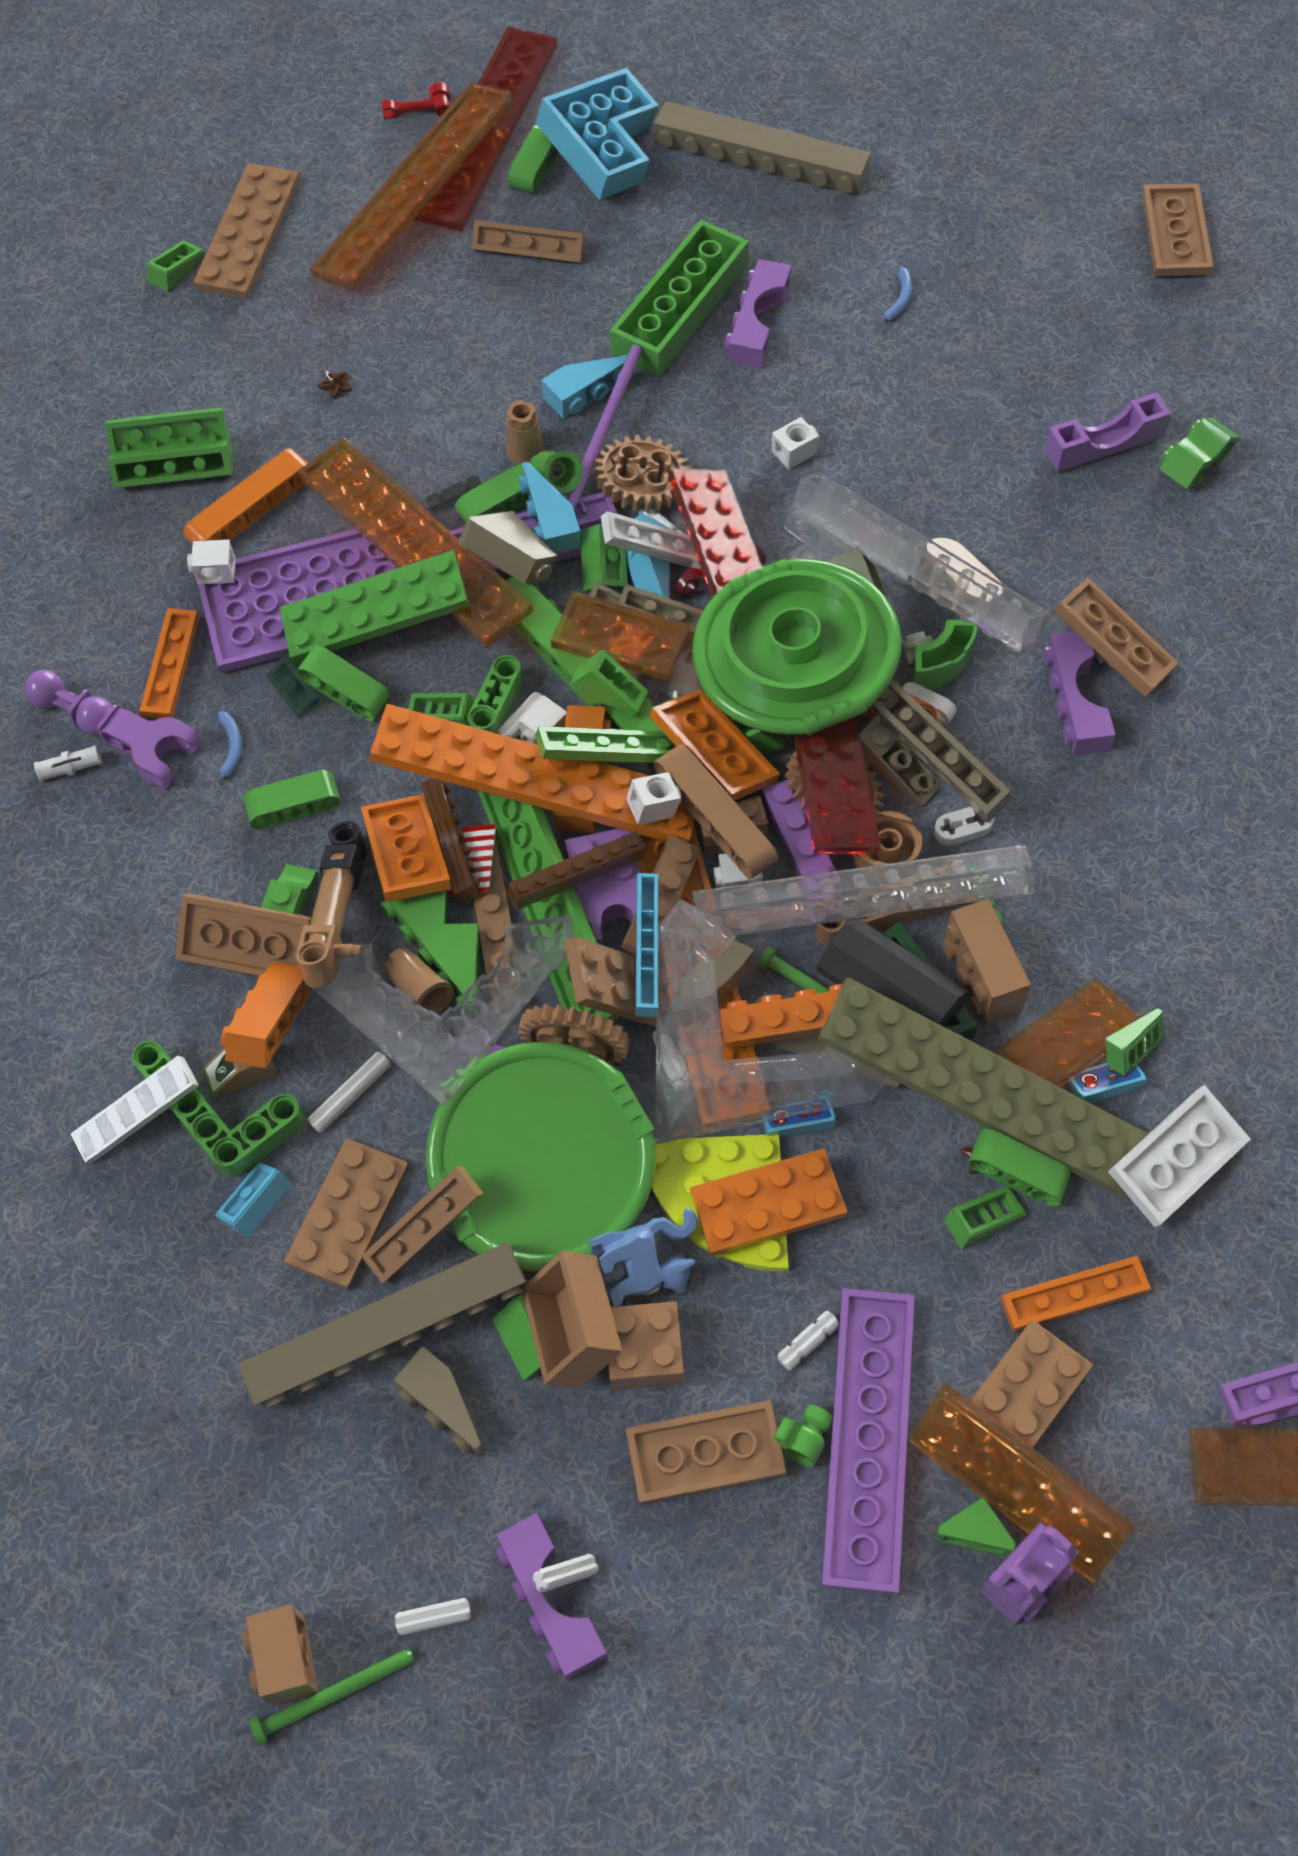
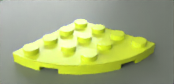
(705, 1159)

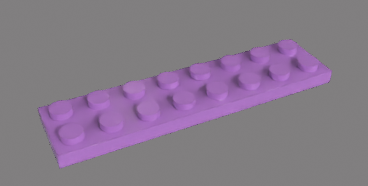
(869, 1442)

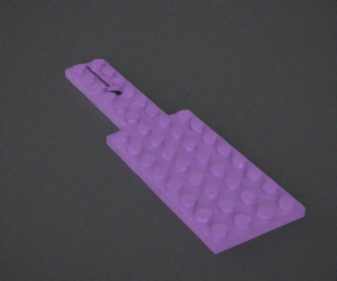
(247, 615)

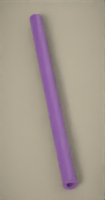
(605, 421)

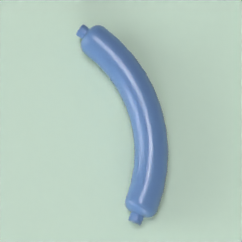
(904, 298)
(235, 746)

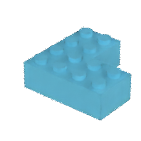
(595, 128)

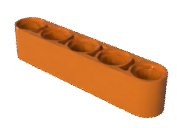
(248, 500)

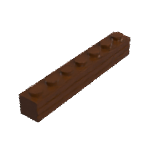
(451, 839)
(576, 870)

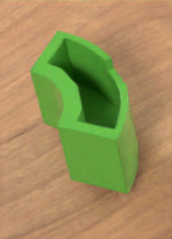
(1205, 445)
(945, 657)

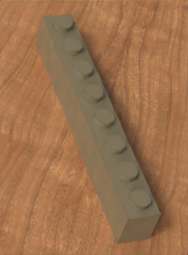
(762, 147)
(382, 1323)

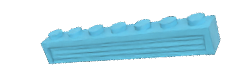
(647, 945)

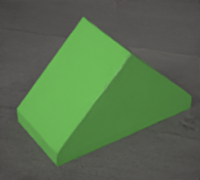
(977, 1529)

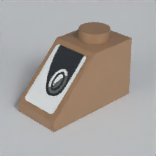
(230, 1076)

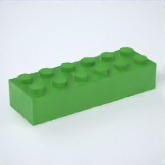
(680, 296)

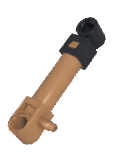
(341, 872)

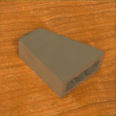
(509, 546)

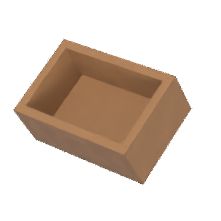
(985, 962)
(571, 1320)
(1032, 1383)

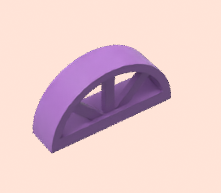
(1262, 1397)

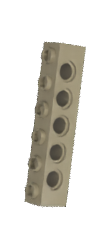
(942, 752)

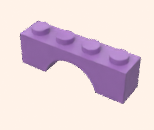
(766, 289)
(1137, 424)
(1086, 726)
(793, 828)
(572, 1640)

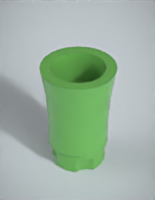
(559, 468)

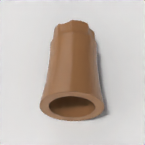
(523, 432)
(418, 980)

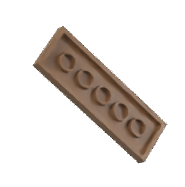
(247, 231)

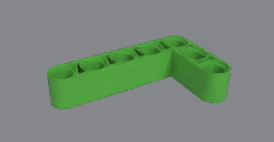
(224, 1140)

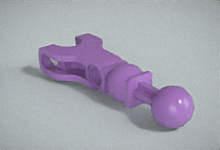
(120, 728)

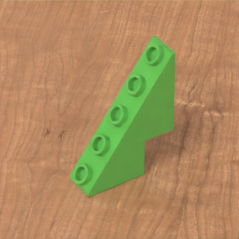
(448, 947)

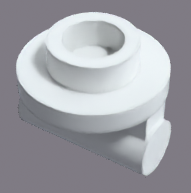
(912, 640)

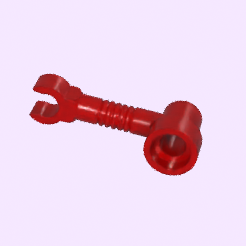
(439, 101)

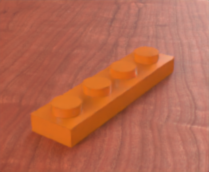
(169, 663)
(1075, 1293)

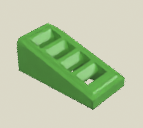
(168, 277)
(459, 703)
(1134, 1042)
(965, 1226)

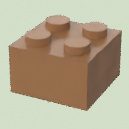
(649, 1346)
(280, 1655)

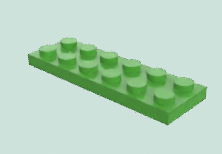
(375, 606)

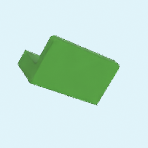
(601, 561)
(517, 1336)

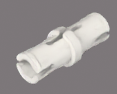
(68, 763)

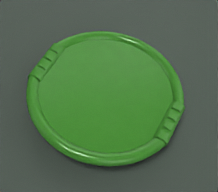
(796, 646)
(550, 1147)

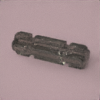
(451, 493)

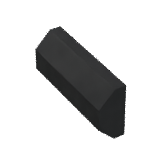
(890, 970)

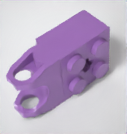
(610, 894)
(1028, 1572)

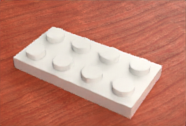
(1179, 1156)

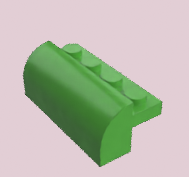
(169, 447)

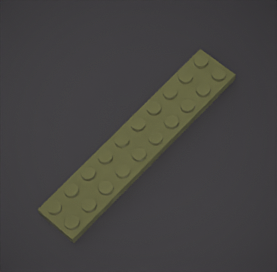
(978, 1083)

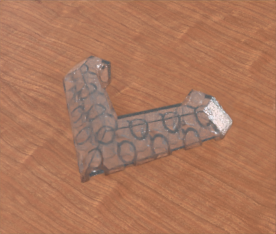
(446, 1048)
(693, 1082)

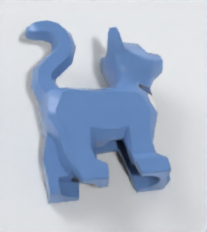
(639, 1260)

